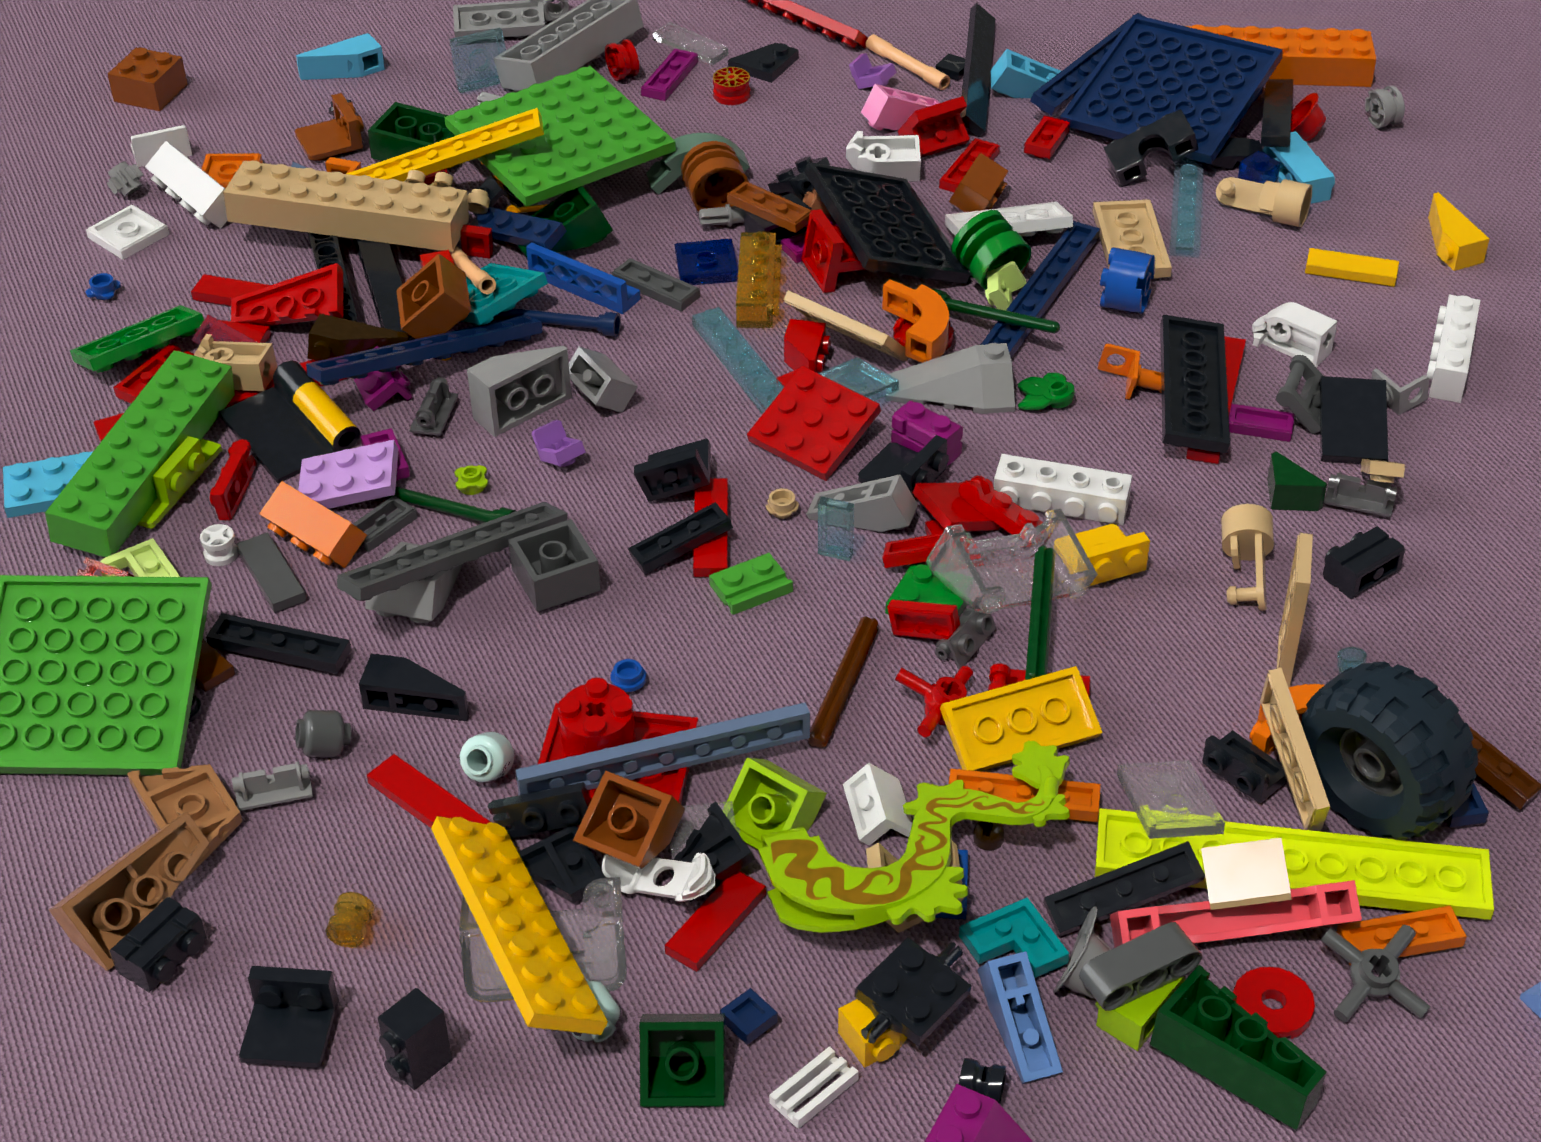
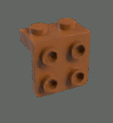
(334, 135)

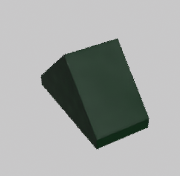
(1293, 486)

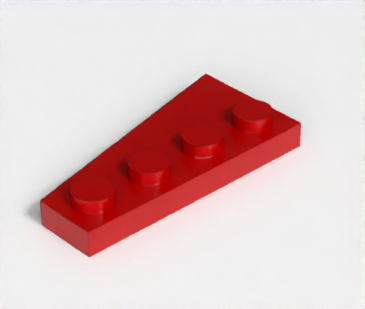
(293, 299)

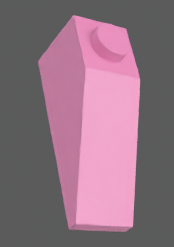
(892, 107)

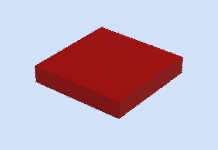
(949, 508)

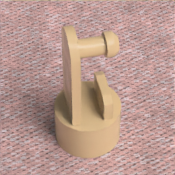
(1284, 201)
(1248, 536)

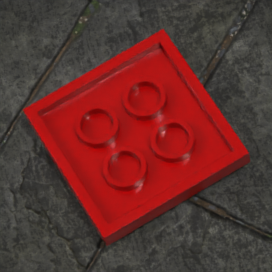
(814, 423)

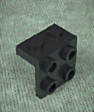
(911, 465)

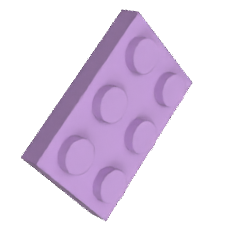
(350, 475)

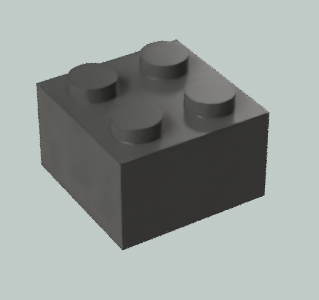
(554, 565)

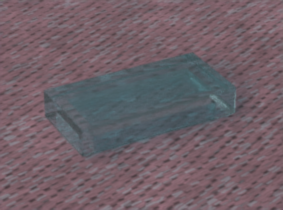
(835, 528)

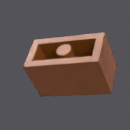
(980, 185)

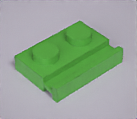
(750, 583)

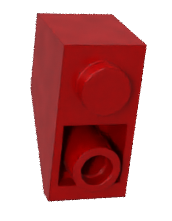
(806, 345)

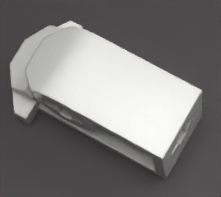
(886, 155)
(1296, 332)

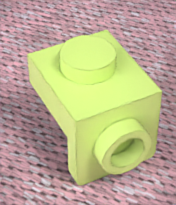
(1002, 283)

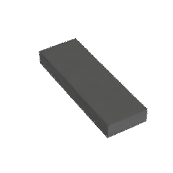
(657, 284)
(271, 572)

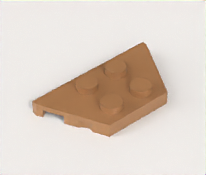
(190, 791)

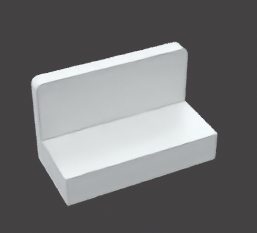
(147, 144)
(876, 804)

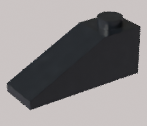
(408, 688)

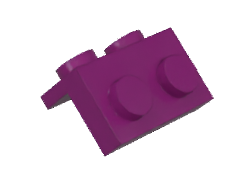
(381, 386)

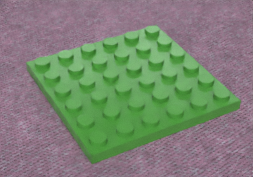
(586, 135)
(98, 672)

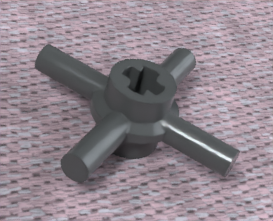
(1365, 982)

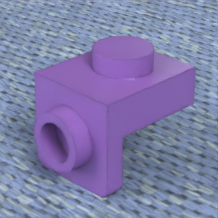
(867, 76)
(555, 446)

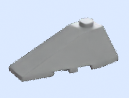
(969, 378)

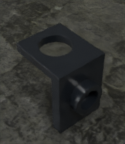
(496, 189)

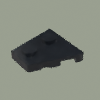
(766, 62)
(720, 843)
(562, 864)

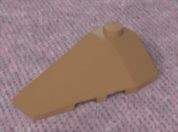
(129, 889)

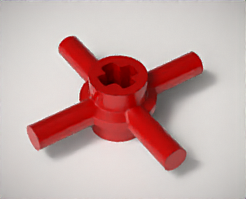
(936, 694)

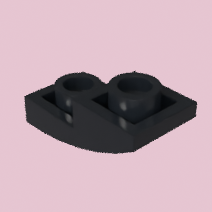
(1236, 150)

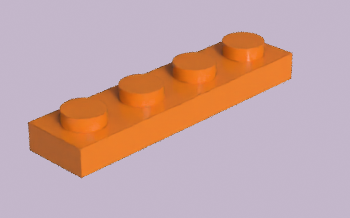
(1080, 797)

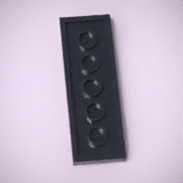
(1194, 384)

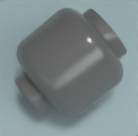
(322, 733)

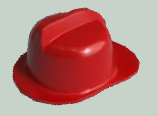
(1307, 117)

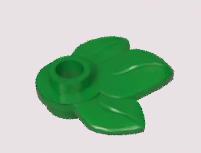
(1046, 391)

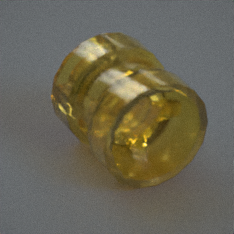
(347, 926)

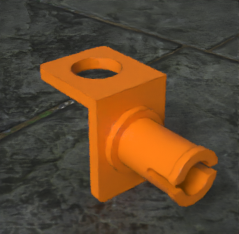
(1130, 368)

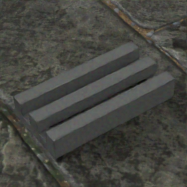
(385, 525)

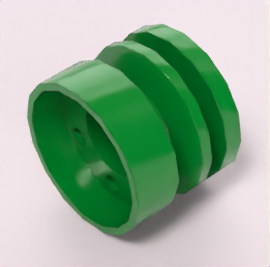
(989, 243)

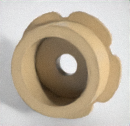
(782, 503)

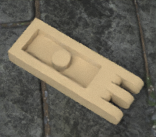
(1382, 470)

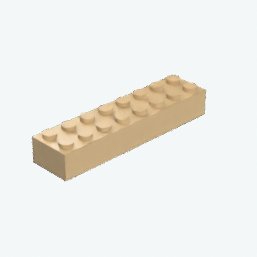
(346, 205)

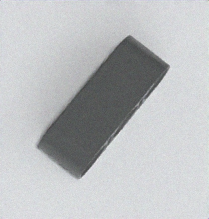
(1140, 966)

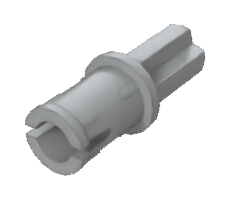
(720, 216)

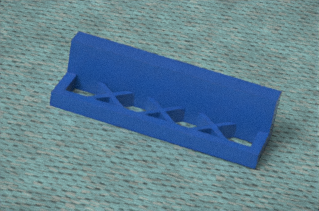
(582, 279)

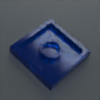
(706, 262)

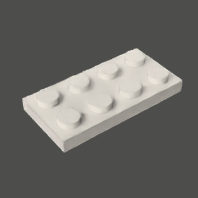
(1023, 219)

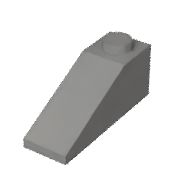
(877, 503)

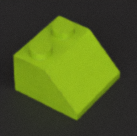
(772, 801)

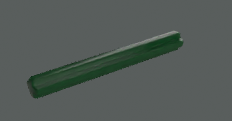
(1040, 613)

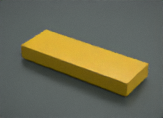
(1352, 267)

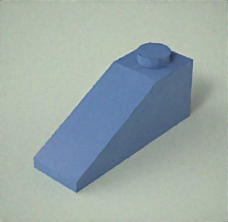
(1020, 1016)

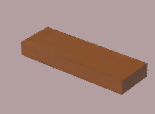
(769, 206)

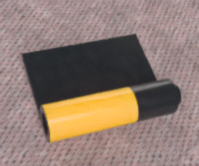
(290, 422)

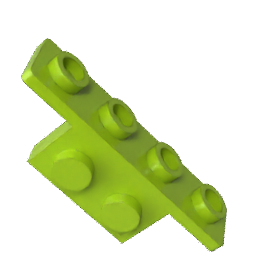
(178, 475)

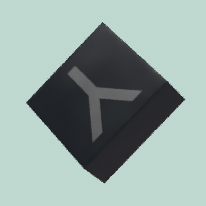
(952, 66)

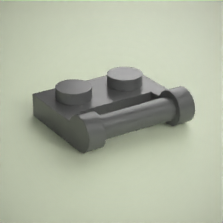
(1307, 404)

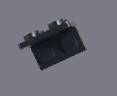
(675, 470)
(289, 1016)

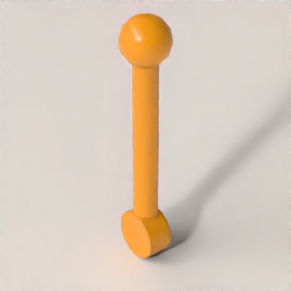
(512, 208)

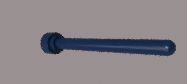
(608, 324)

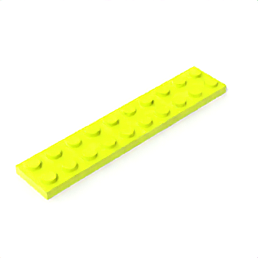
(1384, 870)

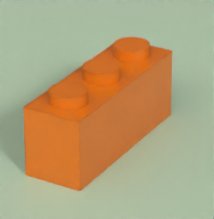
(312, 526)

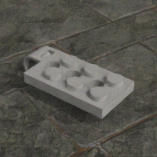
(513, 17)

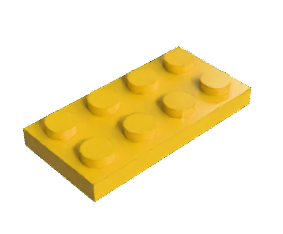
(999, 721)

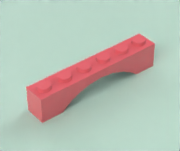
(1308, 909)

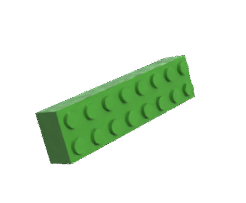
(117, 480)

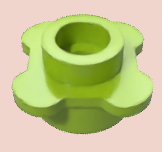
(471, 479)

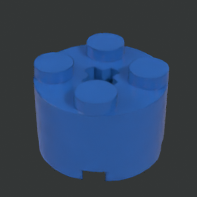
(1127, 280)

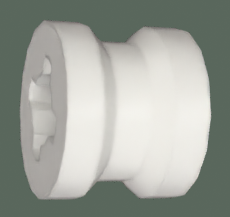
(218, 545)

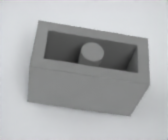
(601, 379)

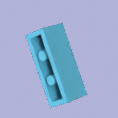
(1303, 166)

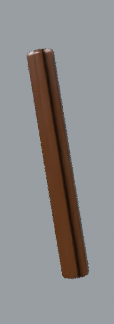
(843, 682)

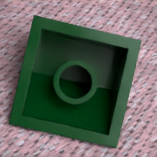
(682, 1060)

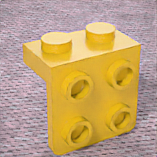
(1113, 552)

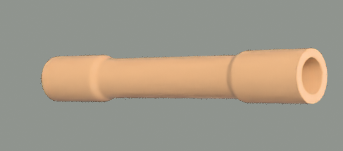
(928, 73)
(479, 277)

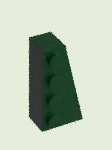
(1236, 1050)

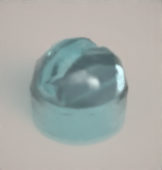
(1350, 657)

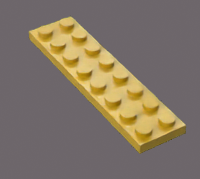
(518, 927)

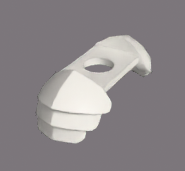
(688, 882)

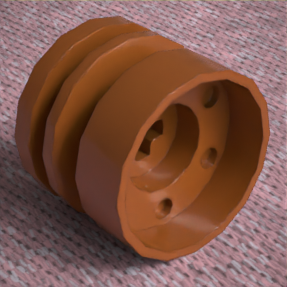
(711, 173)

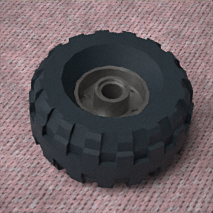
(1390, 750)

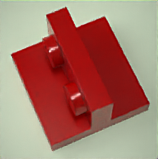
(937, 126)
(827, 251)

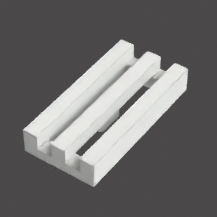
(804, 1078)

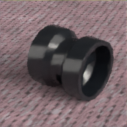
(983, 1079)

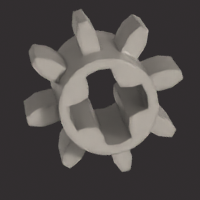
(124, 179)

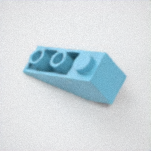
(343, 59)

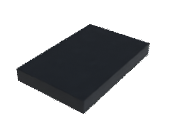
(1353, 420)

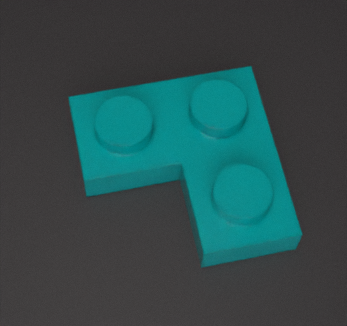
(1017, 929)

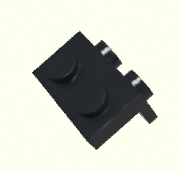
(795, 179)
(1244, 765)

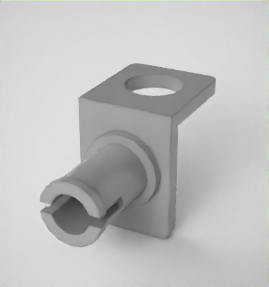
(1398, 397)

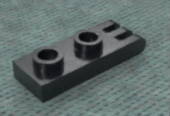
(541, 810)

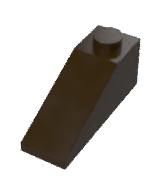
(339, 337)

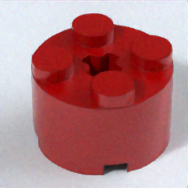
(595, 718)

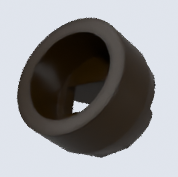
(985, 842)

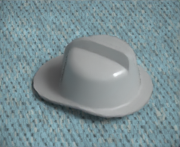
(1087, 946)

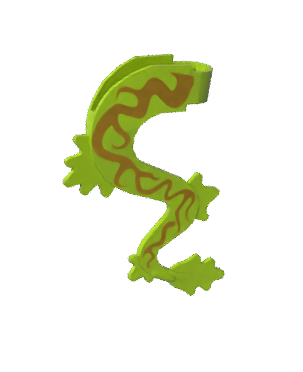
(830, 896)

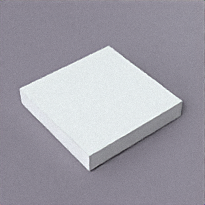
(127, 232)

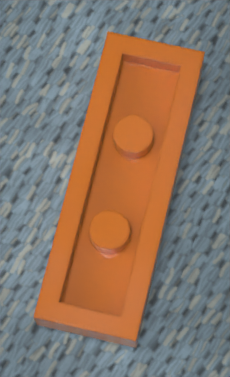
(1434, 929)

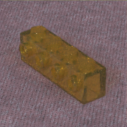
(758, 280)

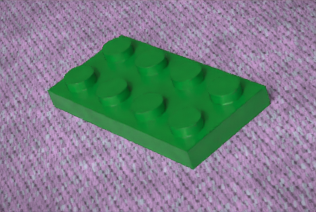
(130, 341)

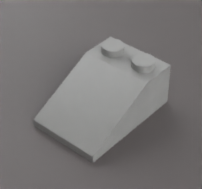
(518, 387)
(418, 599)

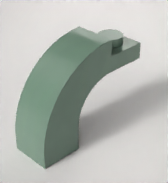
(669, 168)

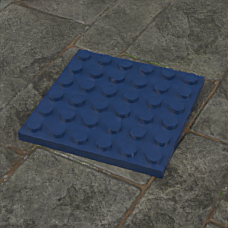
(1169, 68)

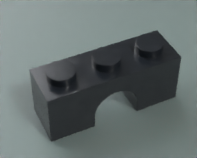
(1168, 134)

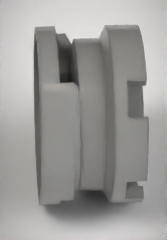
(1385, 107)

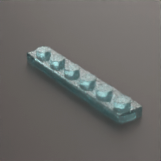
(1186, 208)
(738, 357)

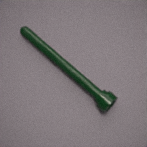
(999, 315)
(449, 506)

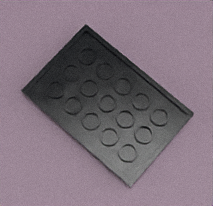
(886, 223)

